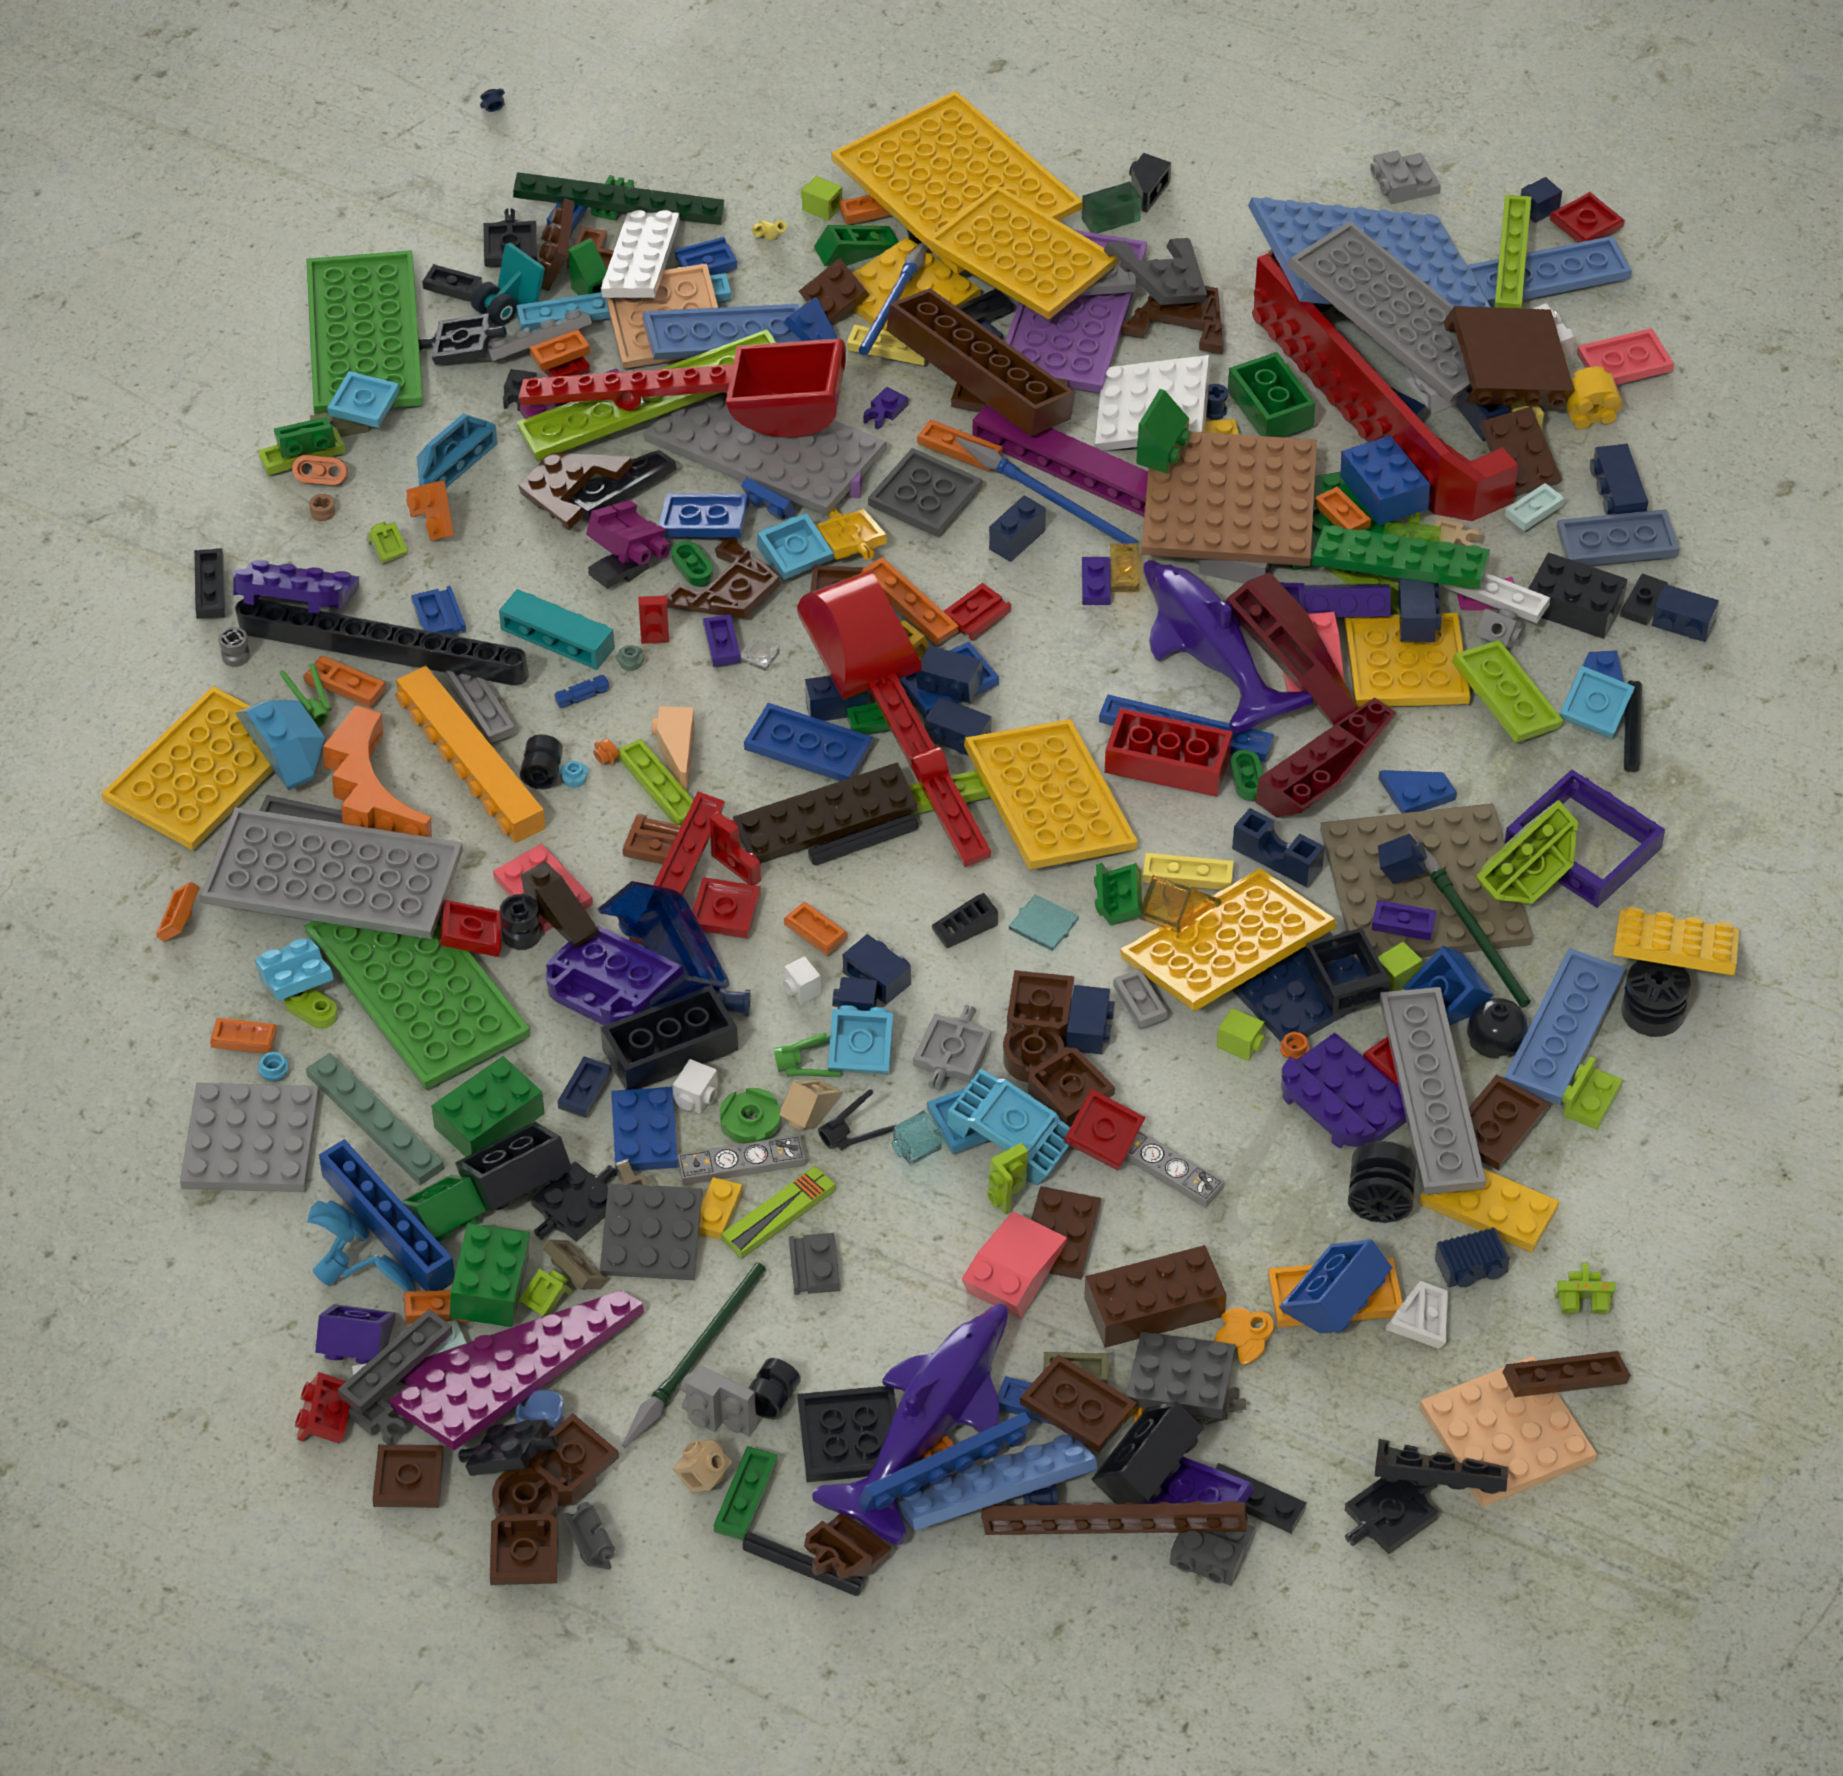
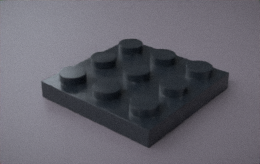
(844, 1431)

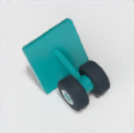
(518, 283)

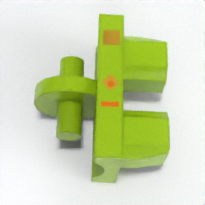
(1584, 1285)

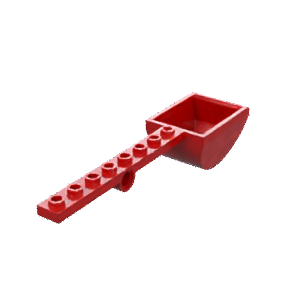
(770, 387)
(870, 651)

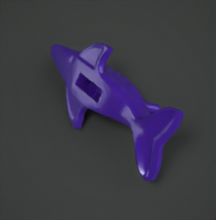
(1203, 625)
(940, 1393)

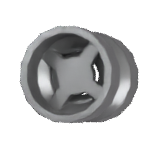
(234, 646)

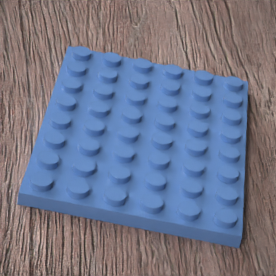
(1411, 238)

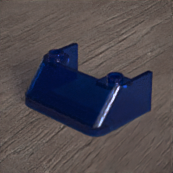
(671, 930)

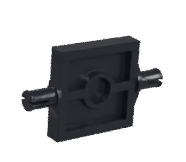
(519, 233)
(462, 339)
(573, 1202)
(508, 1447)
(1390, 1513)

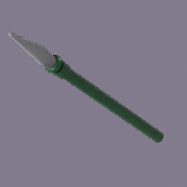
(1444, 884)
(652, 1409)

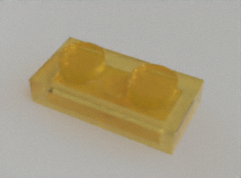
(1124, 567)

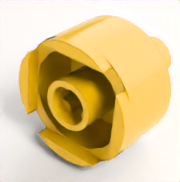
(1594, 398)

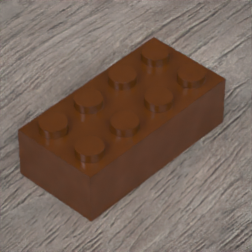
(1155, 1296)

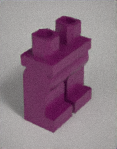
(627, 533)

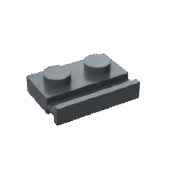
(814, 1263)

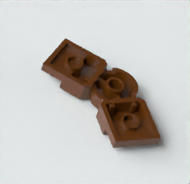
(1035, 1045)
(527, 1531)

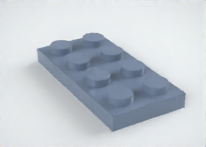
(1618, 537)

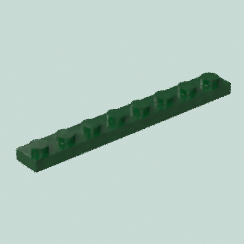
(617, 197)

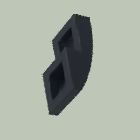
(610, 570)

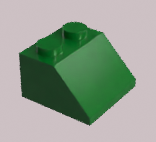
(1162, 433)
(446, 1205)

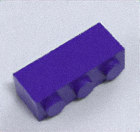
(1349, 599)

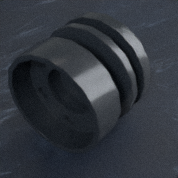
(1655, 998)
(1382, 1181)

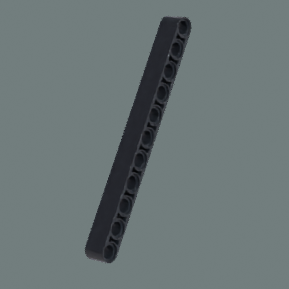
(383, 641)

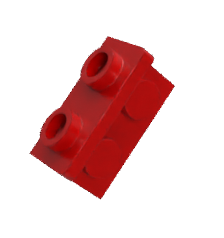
(323, 1410)

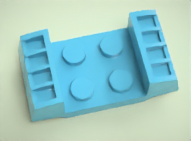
(1008, 1118)

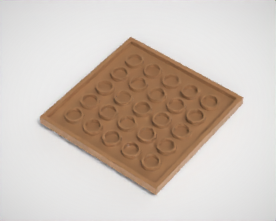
(1234, 500)

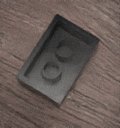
(1579, 594)
(516, 1165)
(1148, 1454)

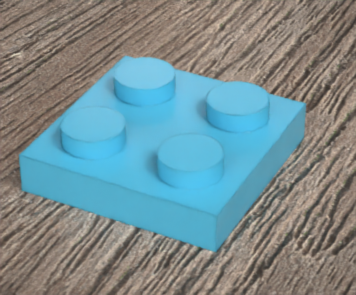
(363, 399)
(1596, 702)

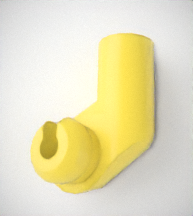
(769, 230)

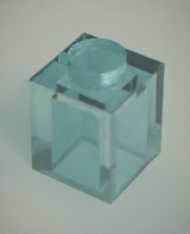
(916, 1138)

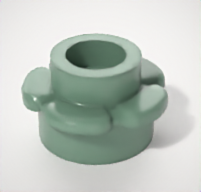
(630, 657)

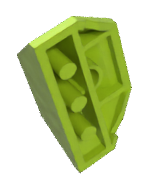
(1532, 858)

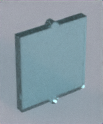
(1043, 922)

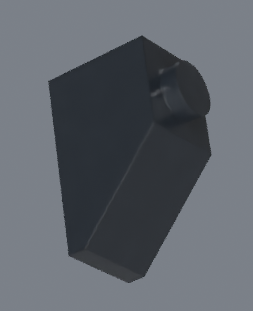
(1150, 178)

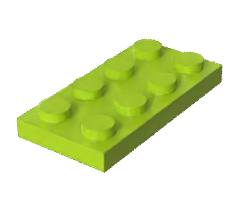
(1507, 691)

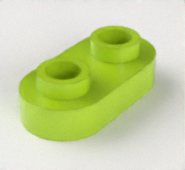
(306, 1006)

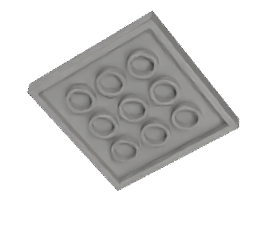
(250, 1137)

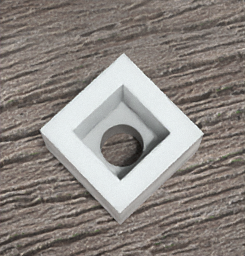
(802, 980)

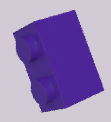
(353, 1332)

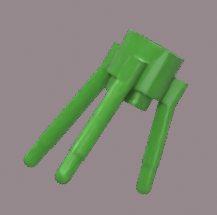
(316, 709)
(789, 1056)

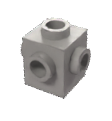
(1491, 624)

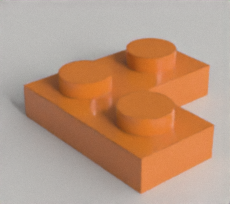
(433, 502)

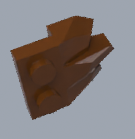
(845, 1548)

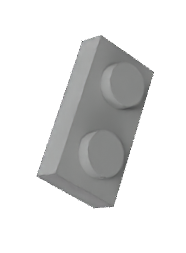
(1140, 998)

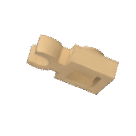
(1455, 532)

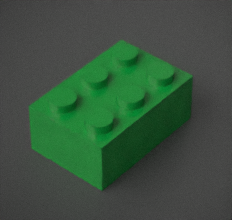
(1271, 396)
(487, 1107)
(489, 1275)

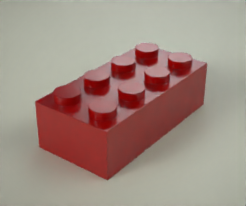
(1168, 752)

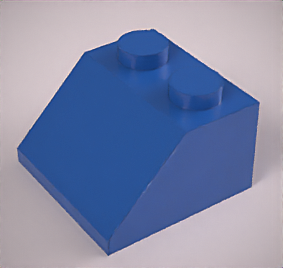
(1458, 980)

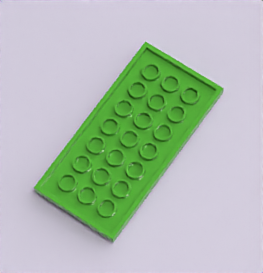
(363, 323)
(422, 997)

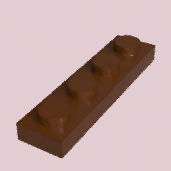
(1566, 1374)

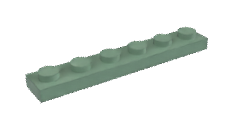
(375, 1119)

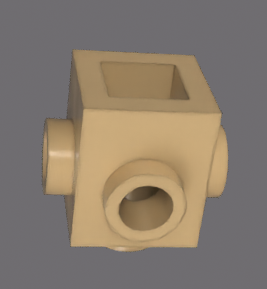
(702, 1465)

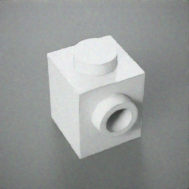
(695, 1087)

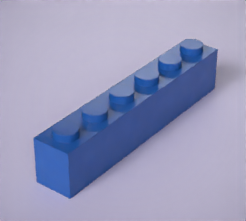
(387, 1217)

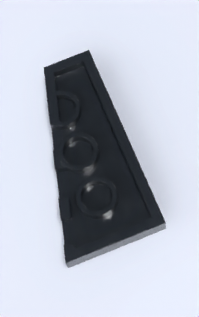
(607, 491)
(1438, 1468)

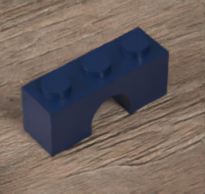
(1257, 839)

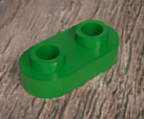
(696, 568)
(1245, 778)

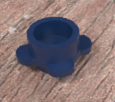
(492, 100)

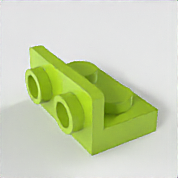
(1590, 1095)
(1007, 1176)

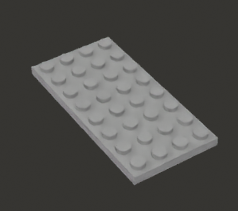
(1386, 304)
(803, 469)
(332, 873)

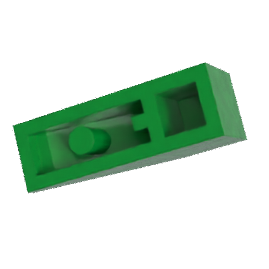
(853, 243)

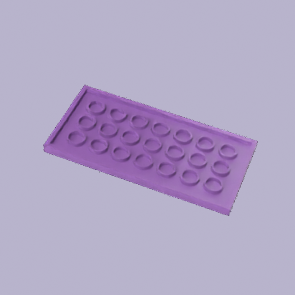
(1080, 337)

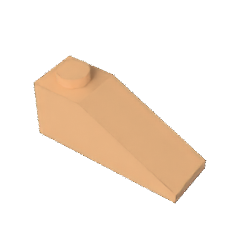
(675, 739)

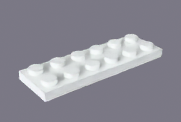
(640, 255)

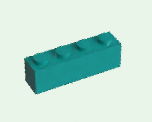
(556, 629)

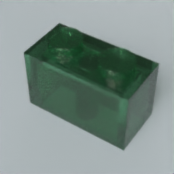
(1111, 207)

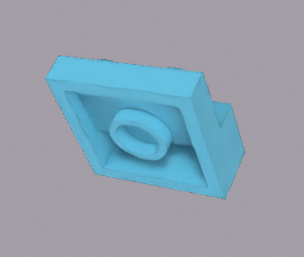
(794, 546)
(293, 969)
(860, 1040)

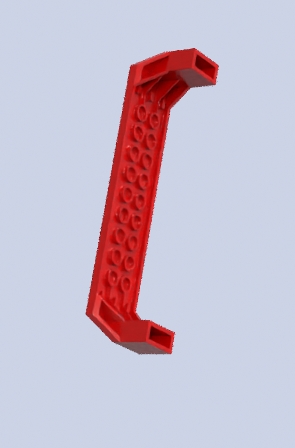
(1457, 485)

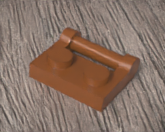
(648, 844)

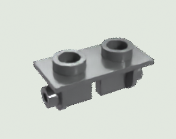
(594, 1547)

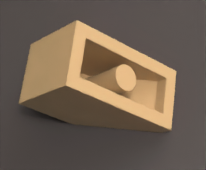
(808, 1103)

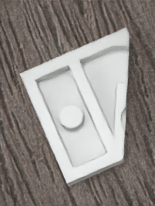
(1422, 1315)

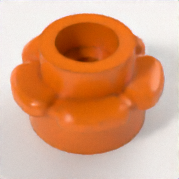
(605, 751)
(1299, 1041)

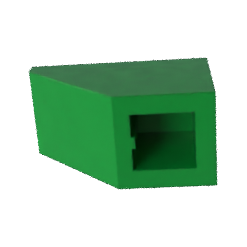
(586, 268)

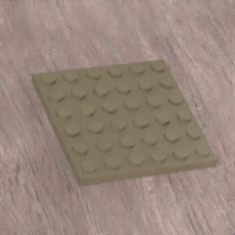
(1461, 844)

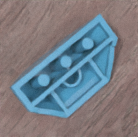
(456, 450)
(285, 738)

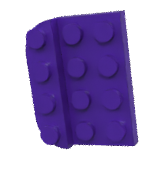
(294, 583)
(608, 977)
(1343, 1093)

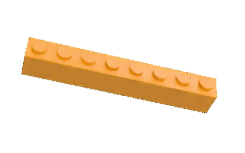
(470, 754)

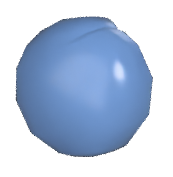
(541, 1406)

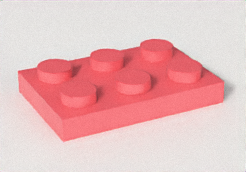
(1628, 356)
(509, 877)

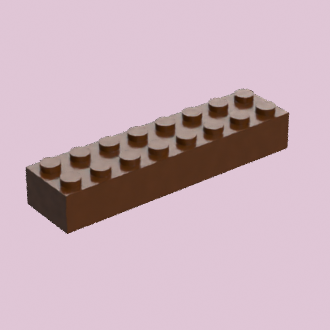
(980, 361)

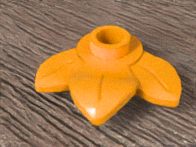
(1240, 1331)

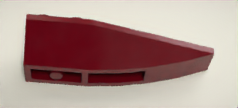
(1292, 643)
(1323, 762)

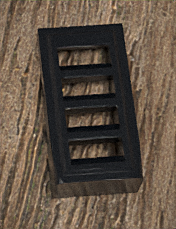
(979, 908)

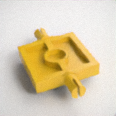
(851, 534)

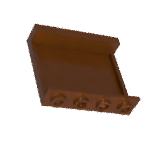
(1511, 356)

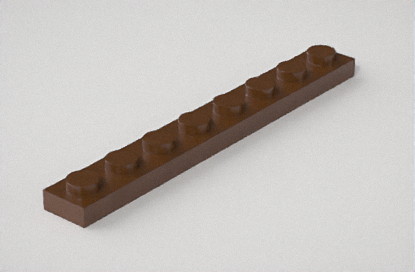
(1115, 1518)

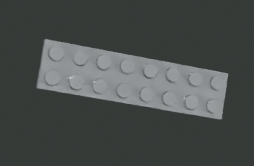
(1432, 1091)

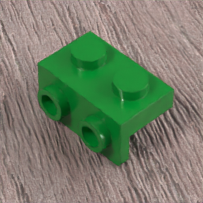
(304, 437)
(1118, 893)

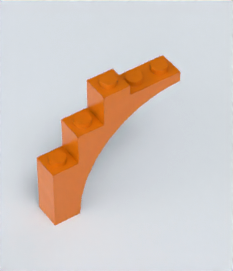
(354, 782)

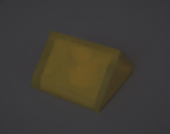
(1175, 905)

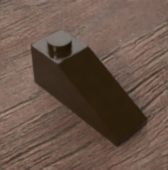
(558, 904)

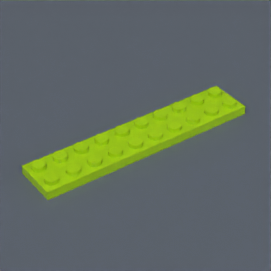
(591, 420)

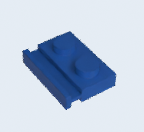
(713, 252)
(438, 611)

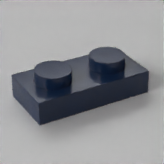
(584, 1086)

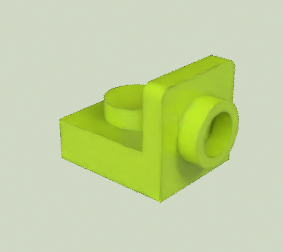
(387, 541)
(545, 1291)

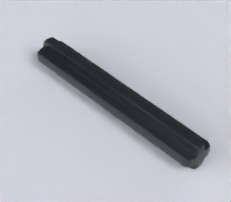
(1632, 739)
(862, 839)
(798, 1562)

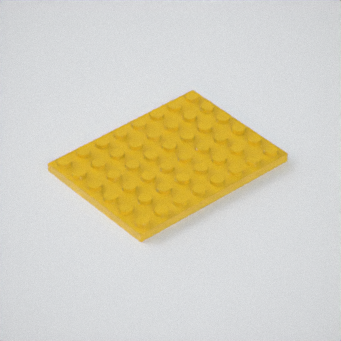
(943, 162)

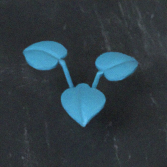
(335, 1262)

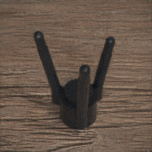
(836, 1130)

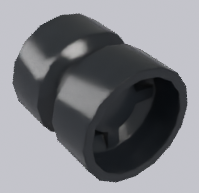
(541, 761)
(520, 922)
(773, 1386)

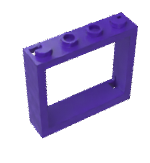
(1614, 811)

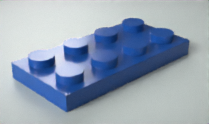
(808, 743)

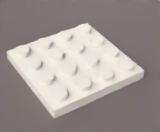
(1132, 388)

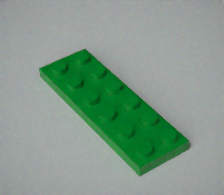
(1401, 557)

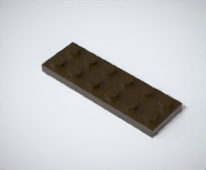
(826, 813)

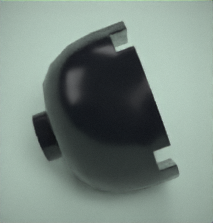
(1497, 1028)

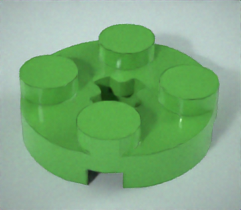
(750, 1130)

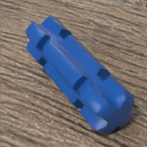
(581, 691)

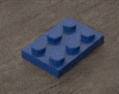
(704, 514)
(925, 701)
(644, 1128)

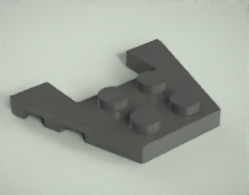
(1164, 279)

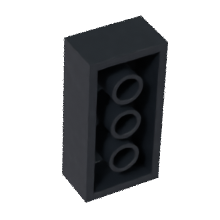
(668, 1035)

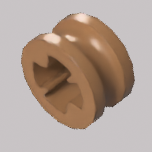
(322, 507)

